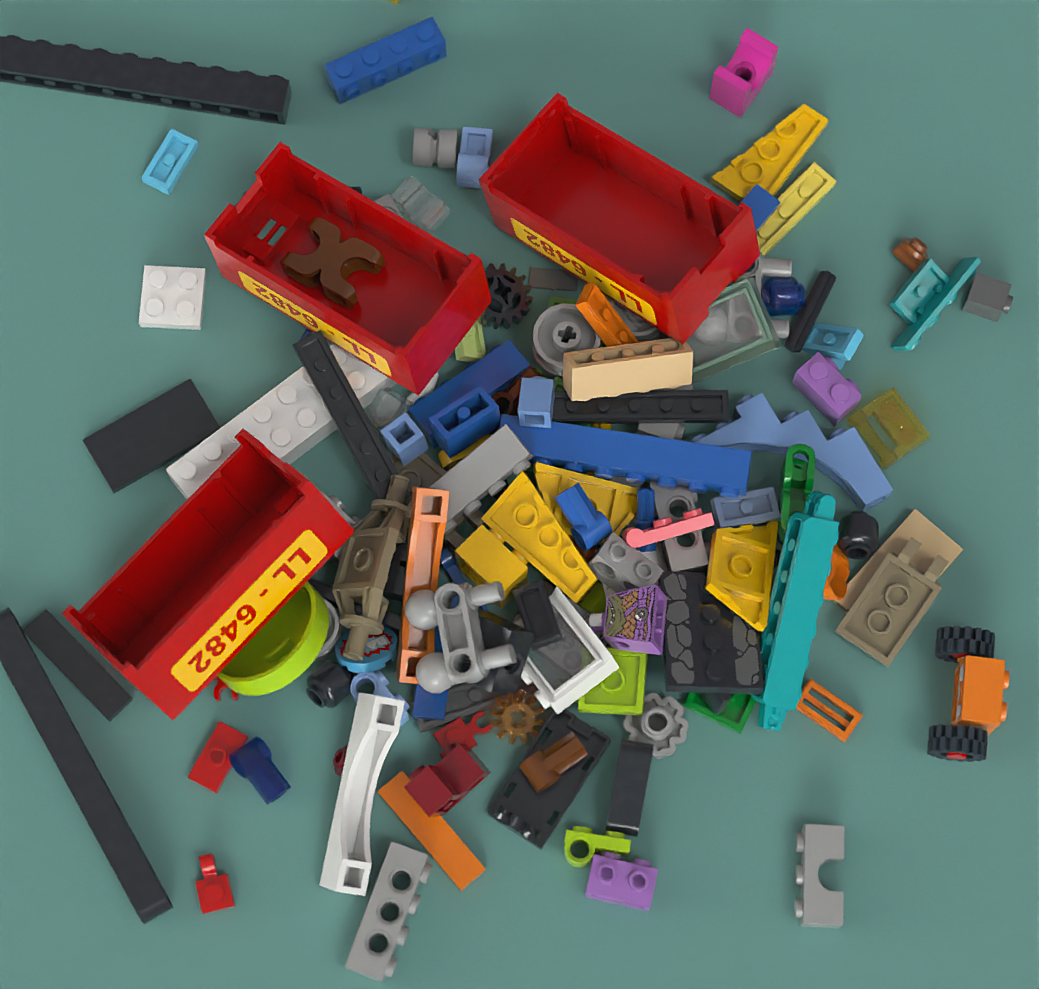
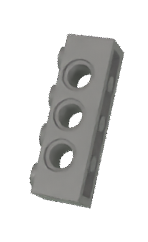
(677, 557)
(397, 861)

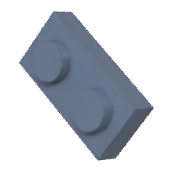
(754, 508)

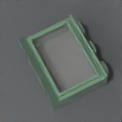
(733, 331)

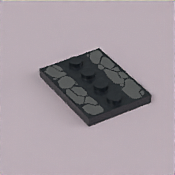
(705, 641)

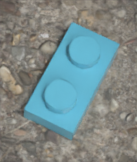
(170, 161)

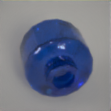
(783, 296)

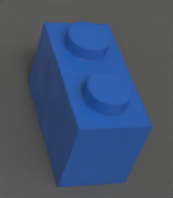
(465, 421)

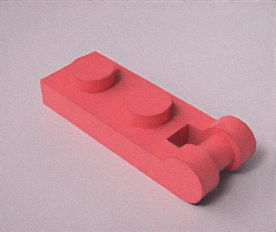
(666, 528)

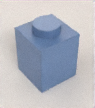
(536, 402)
(404, 439)

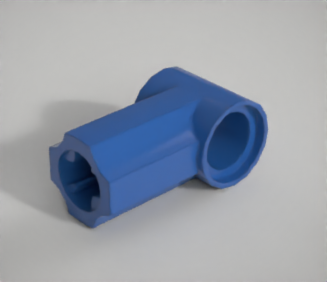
(587, 524)

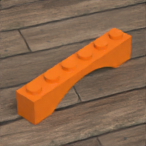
(423, 557)

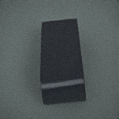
(629, 787)

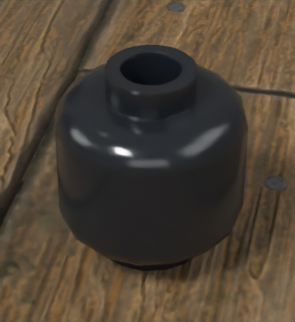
(858, 535)
(329, 684)

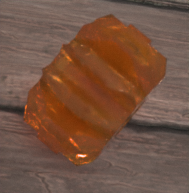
(529, 716)

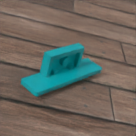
(925, 297)

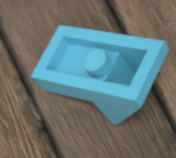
(833, 342)

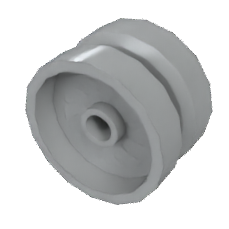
(552, 329)

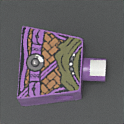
(633, 620)

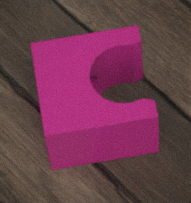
(752, 60)

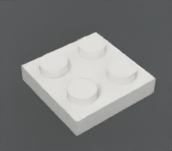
(172, 297)

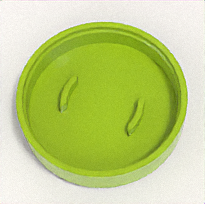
(281, 647)

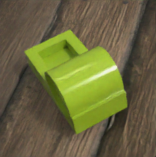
(611, 842)

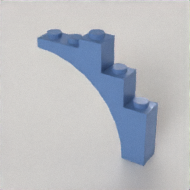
(840, 458)

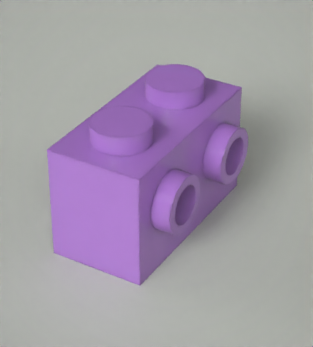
(827, 388)
(621, 881)

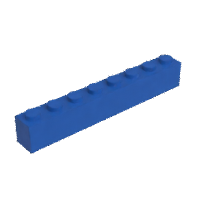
(637, 457)

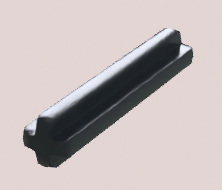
(810, 311)

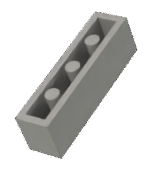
(482, 473)

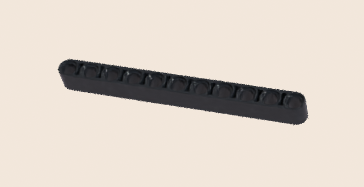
(80, 772)

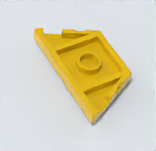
(613, 499)
(743, 570)

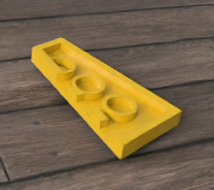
(772, 156)
(537, 535)

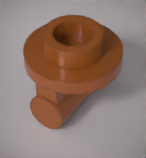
(911, 253)

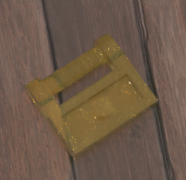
(897, 422)

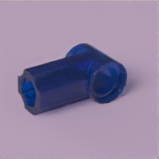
(255, 762)

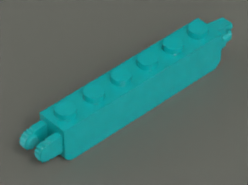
(795, 607)

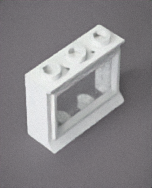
(568, 666)

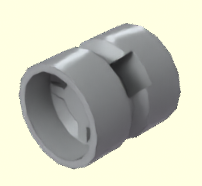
(435, 147)

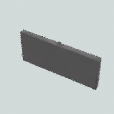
(552, 279)

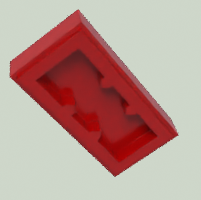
(214, 760)

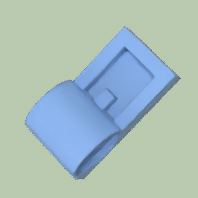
(473, 156)
(380, 682)

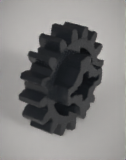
(511, 288)

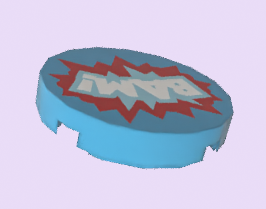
(378, 650)

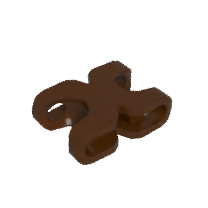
(332, 262)

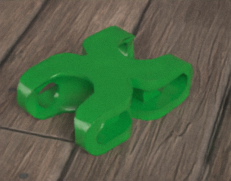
(794, 485)

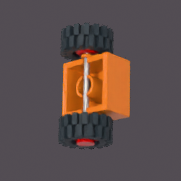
(976, 694)

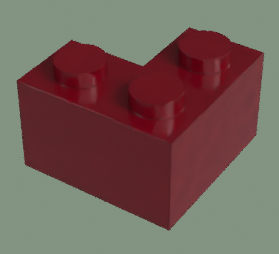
(445, 784)

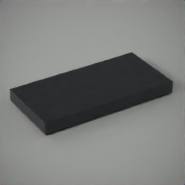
(151, 436)

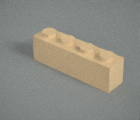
(627, 369)

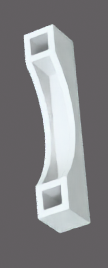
(348, 848)

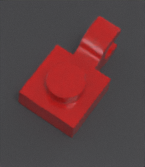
(214, 890)

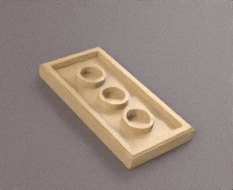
(917, 526)

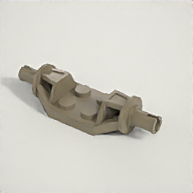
(366, 566)

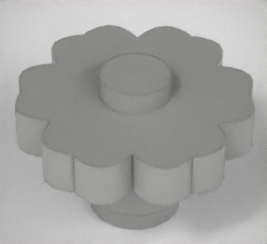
(658, 725)

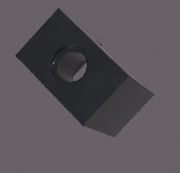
(496, 633)

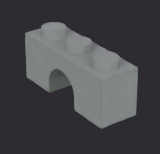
(816, 904)

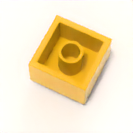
(487, 560)

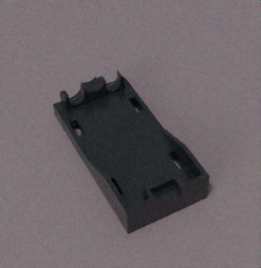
(529, 811)

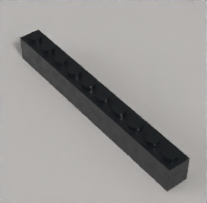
(144, 80)

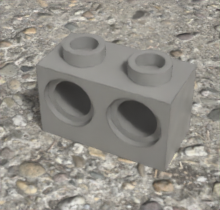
(623, 566)

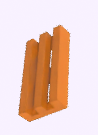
(821, 721)

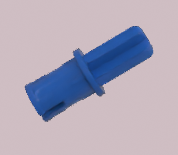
(645, 514)

